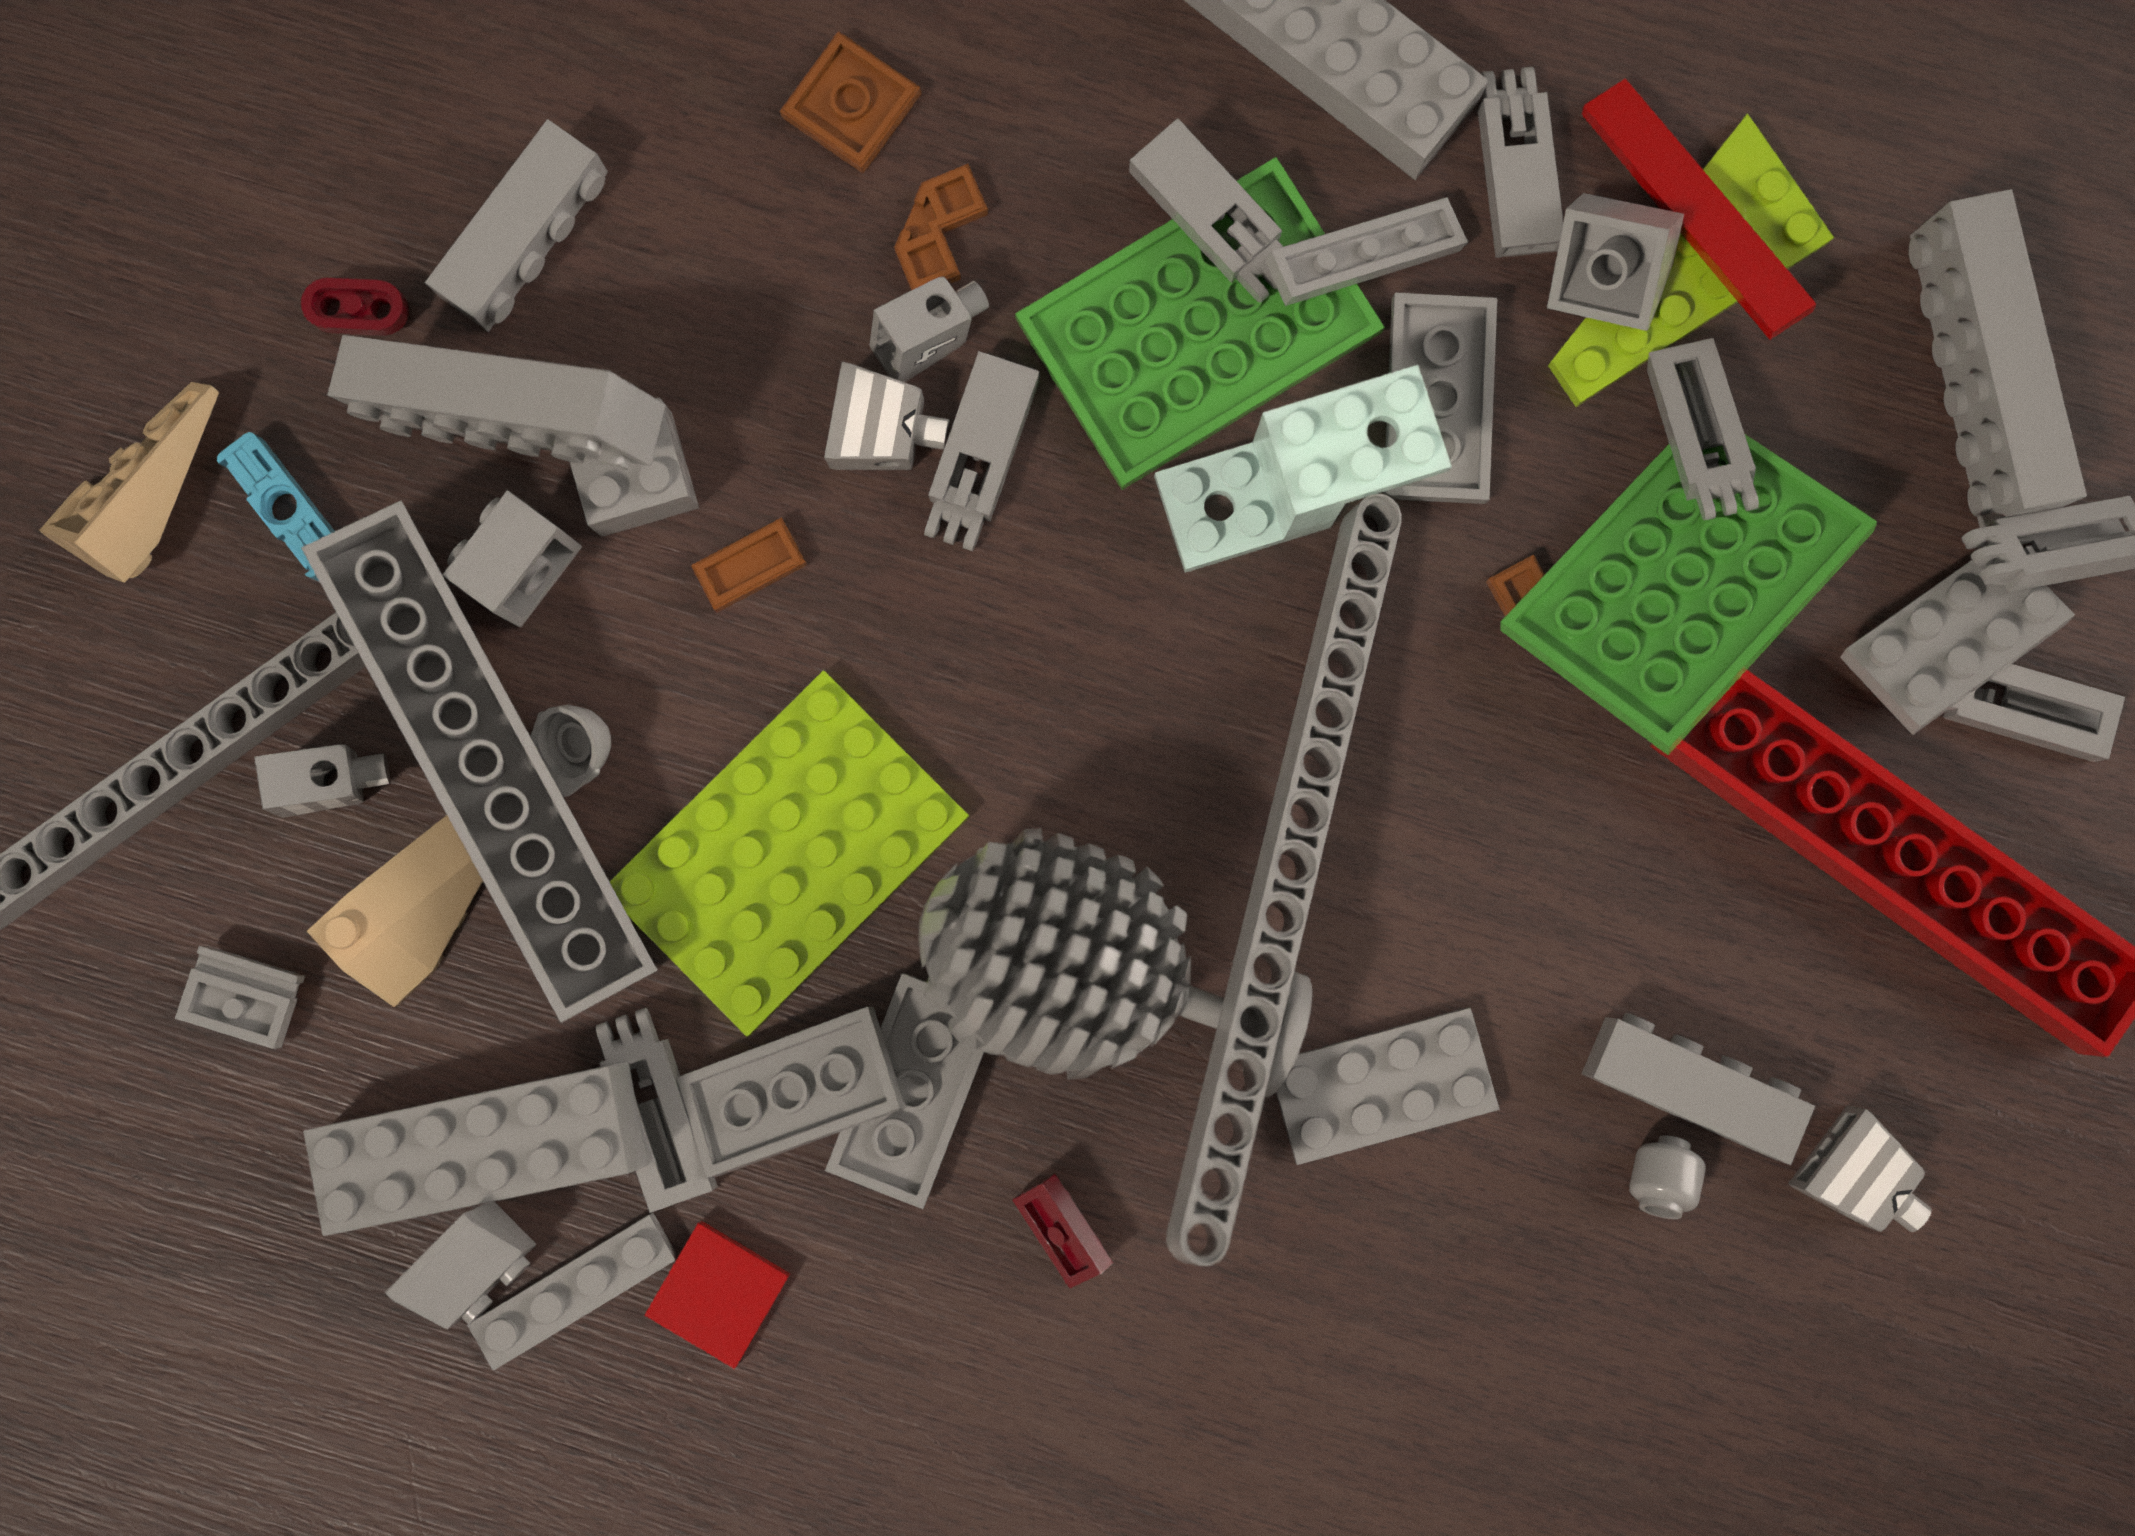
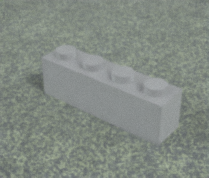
(518, 226)
(1699, 1089)

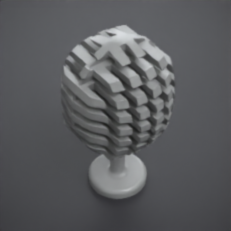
(1070, 960)

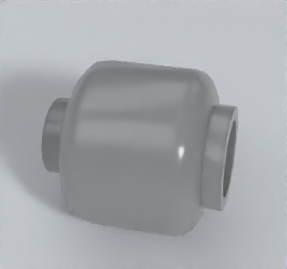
(1667, 1177)

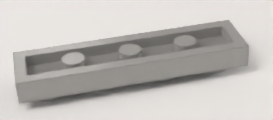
(1365, 251)
(573, 1291)

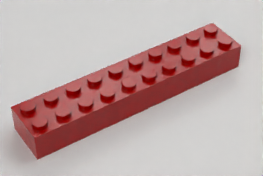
(1915, 864)

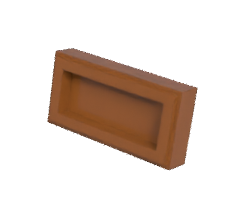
(749, 565)

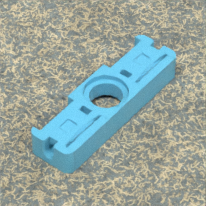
(265, 480)

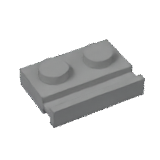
(240, 997)

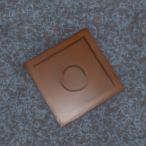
(850, 102)

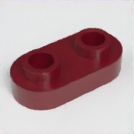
(358, 306)

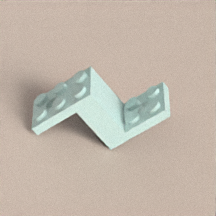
(1303, 468)

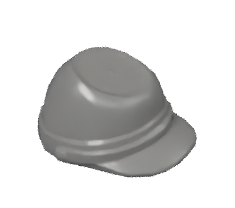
(572, 745)

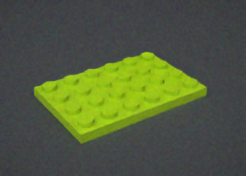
(786, 853)

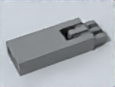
(1520, 177)
(1197, 194)
(1700, 416)
(987, 430)
(2067, 542)
(2045, 713)
(670, 1147)

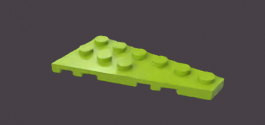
(1693, 295)

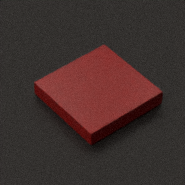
(717, 1294)

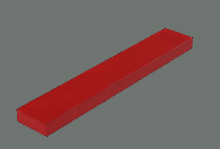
(1709, 219)

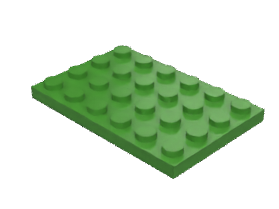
(1171, 351)
(1671, 608)

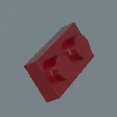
(1062, 1231)

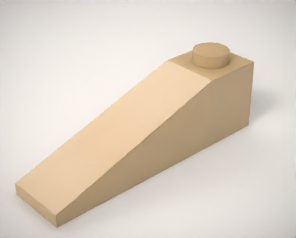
(127, 510)
(403, 915)

